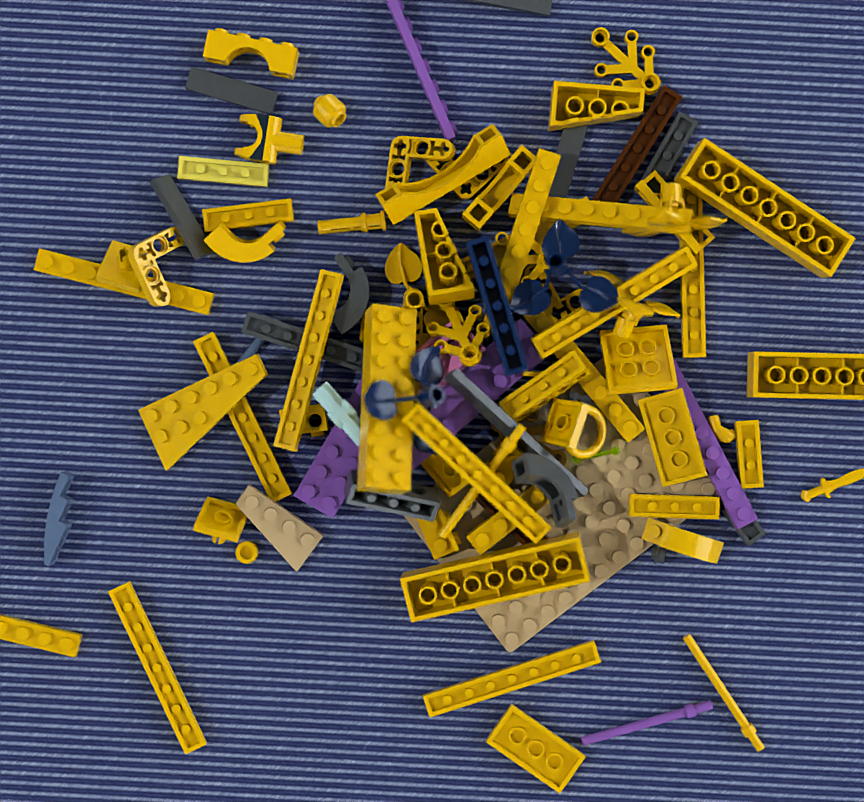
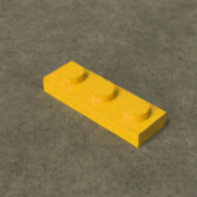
(749, 454)

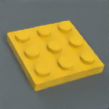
(638, 362)

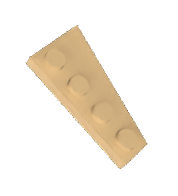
(283, 529)

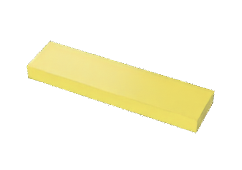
(223, 171)

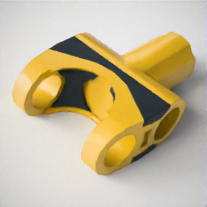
(269, 139)

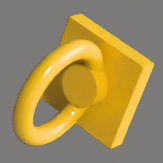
(566, 424)

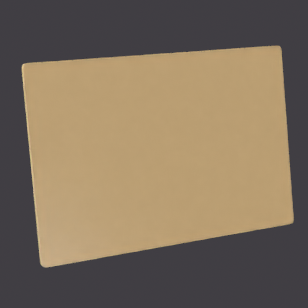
(603, 522)

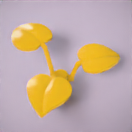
(665, 217)
(406, 267)
(634, 311)

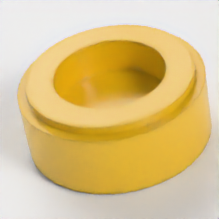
(246, 552)

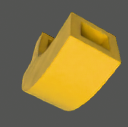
(233, 248)
(682, 541)

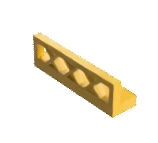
(652, 200)
(544, 387)

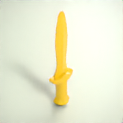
(827, 487)

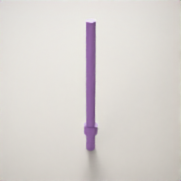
(688, 711)

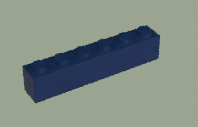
(496, 306)

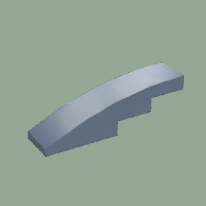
(56, 525)

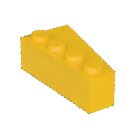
(589, 104)
(442, 268)

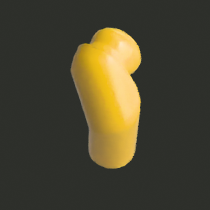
(720, 432)

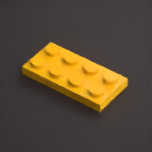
(672, 437)
(535, 748)

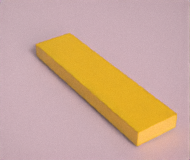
(249, 214)
(673, 506)

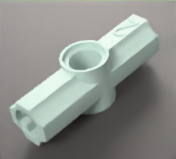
(339, 411)

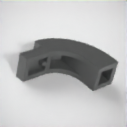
(354, 309)
(552, 481)

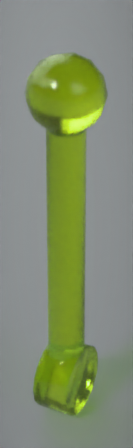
(614, 451)

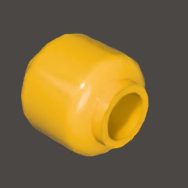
(329, 110)

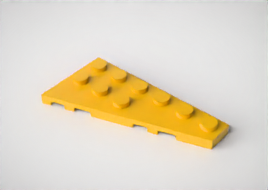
(190, 413)

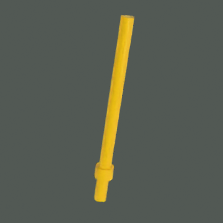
(508, 445)
(747, 728)

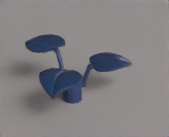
(557, 245)
(427, 368)

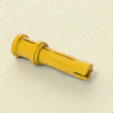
(363, 222)

